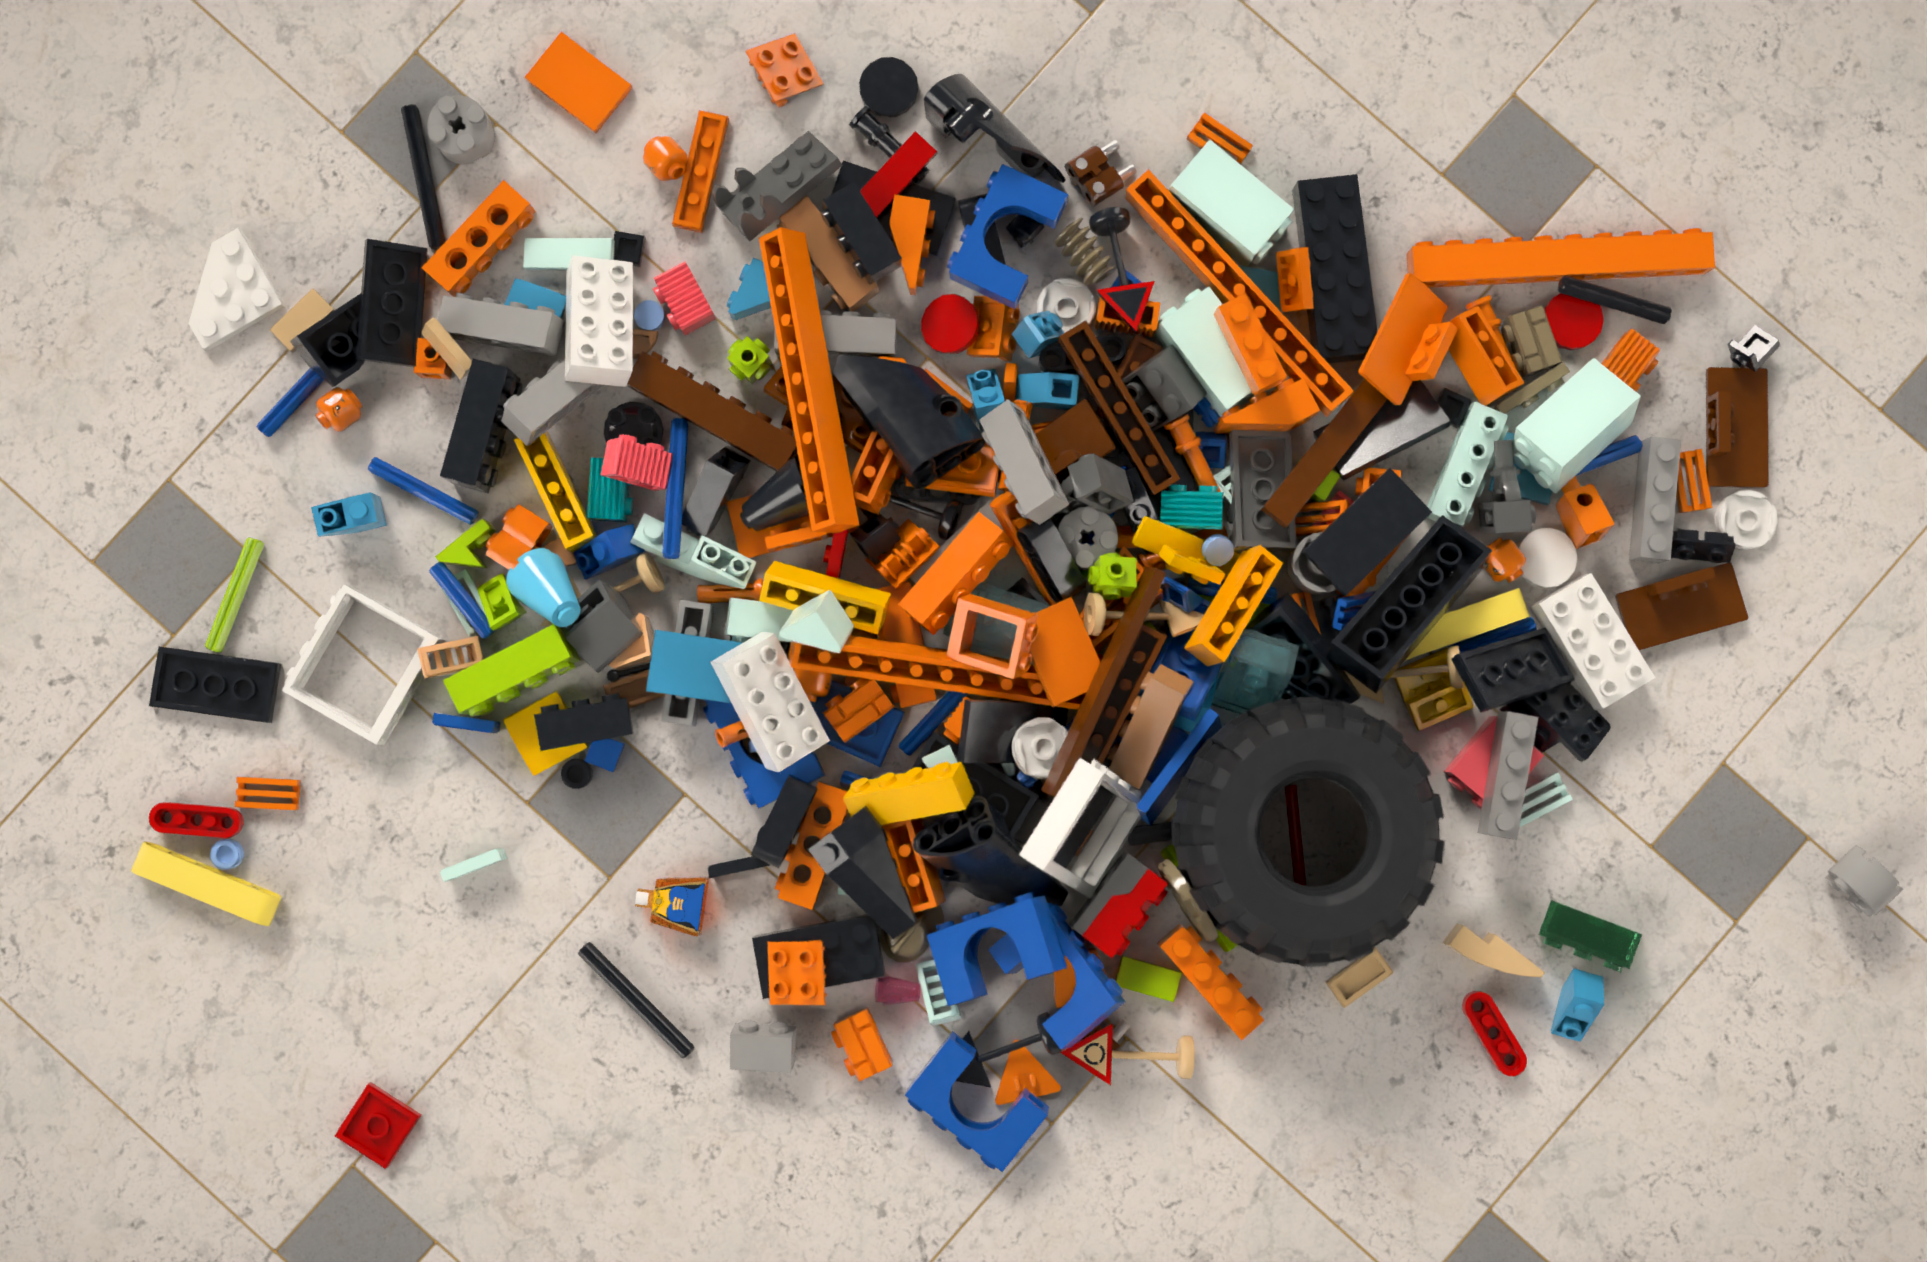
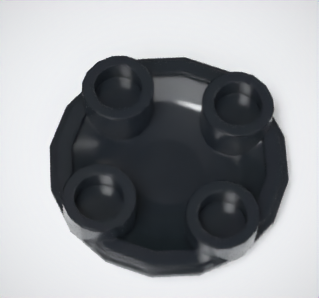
(634, 420)

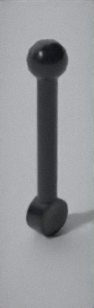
(614, 675)

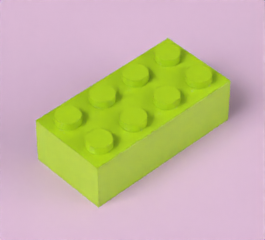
(510, 671)

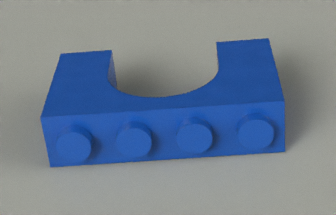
(1008, 194)
(761, 783)
(957, 945)
(1094, 992)
(994, 1140)

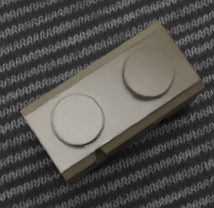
(1531, 341)

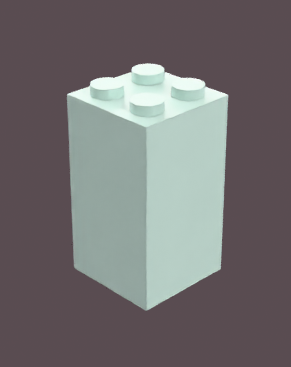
(1232, 205)
(1205, 349)
(1574, 425)

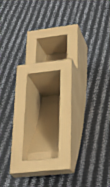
(1490, 952)

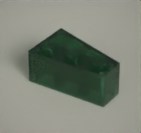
(1590, 936)

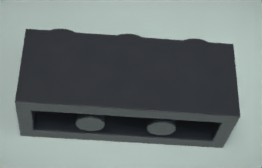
(860, 233)
(583, 722)

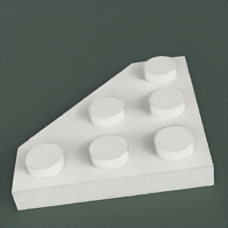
(231, 292)

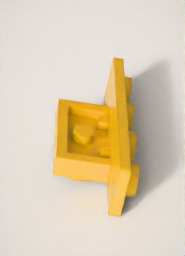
(1180, 551)

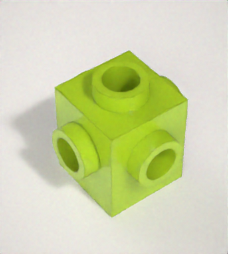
(751, 370)
(1113, 576)

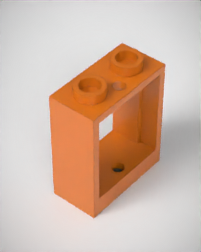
(964, 627)

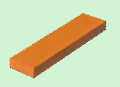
(700, 171)

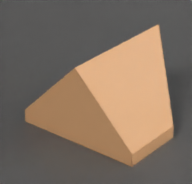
(638, 651)

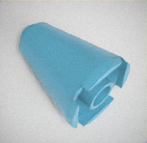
(544, 586)

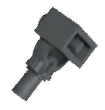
(1096, 484)
(1507, 510)

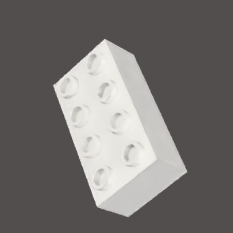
(599, 321)
(1592, 641)
(770, 701)

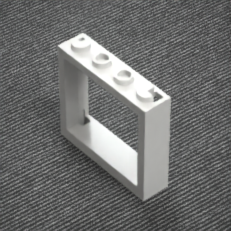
(313, 651)
(1064, 814)

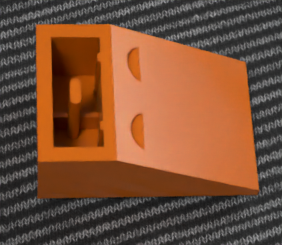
(1281, 411)

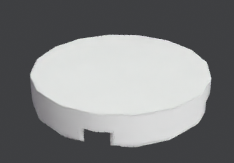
(1069, 301)
(1747, 518)
(1549, 557)
(1037, 746)

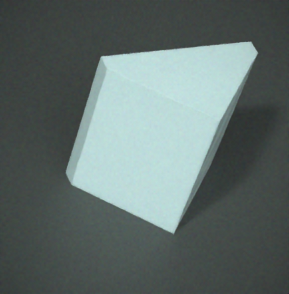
(819, 624)

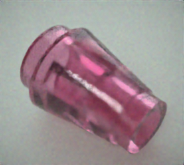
(896, 991)

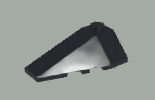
(332, 343)
(1312, 668)
(862, 866)

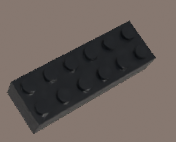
(1333, 230)
(1409, 604)

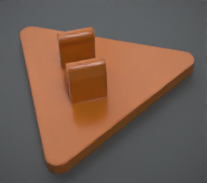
(1023, 1072)

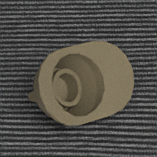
(914, 940)

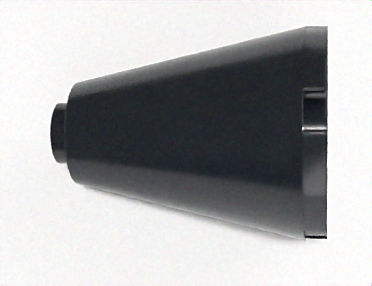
(778, 499)

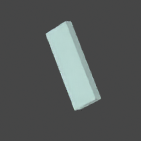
(557, 252)

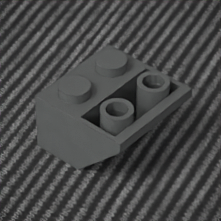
(1164, 388)
(603, 626)

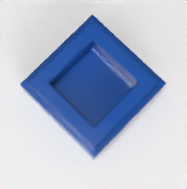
(605, 753)

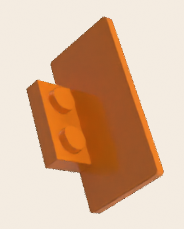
(1408, 341)
(772, 539)

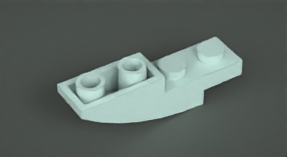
(697, 556)

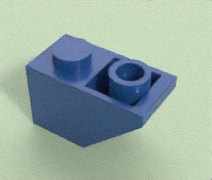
(607, 551)

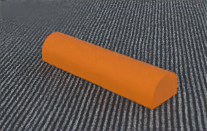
(1011, 521)

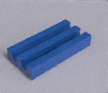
(1342, 617)
(466, 723)

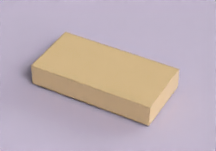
(301, 317)
(447, 347)
(1359, 977)

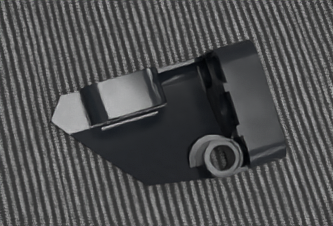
(961, 109)
(908, 414)
(982, 857)

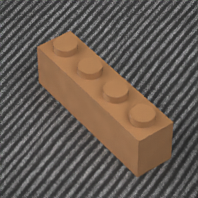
(827, 257)
(1149, 726)

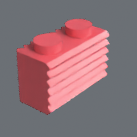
(684, 299)
(637, 463)

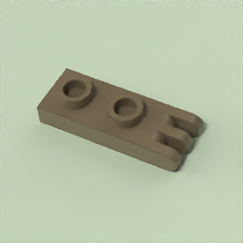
(1528, 394)

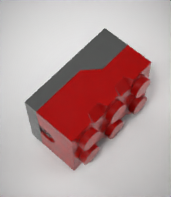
(1119, 905)

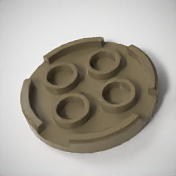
(1180, 891)

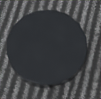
(888, 87)

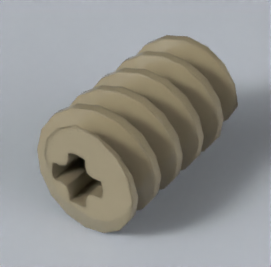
(1084, 253)

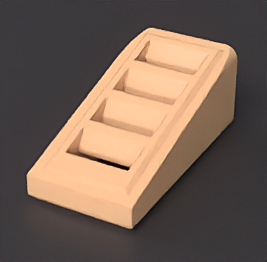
(474, 654)

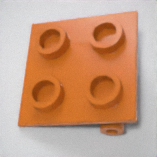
(784, 68)
(906, 554)
(796, 973)

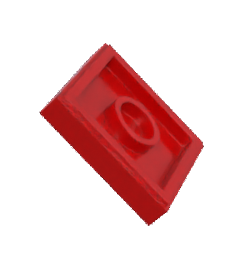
(378, 1125)

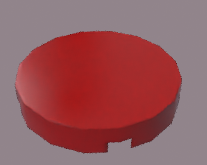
(1573, 321)
(950, 324)

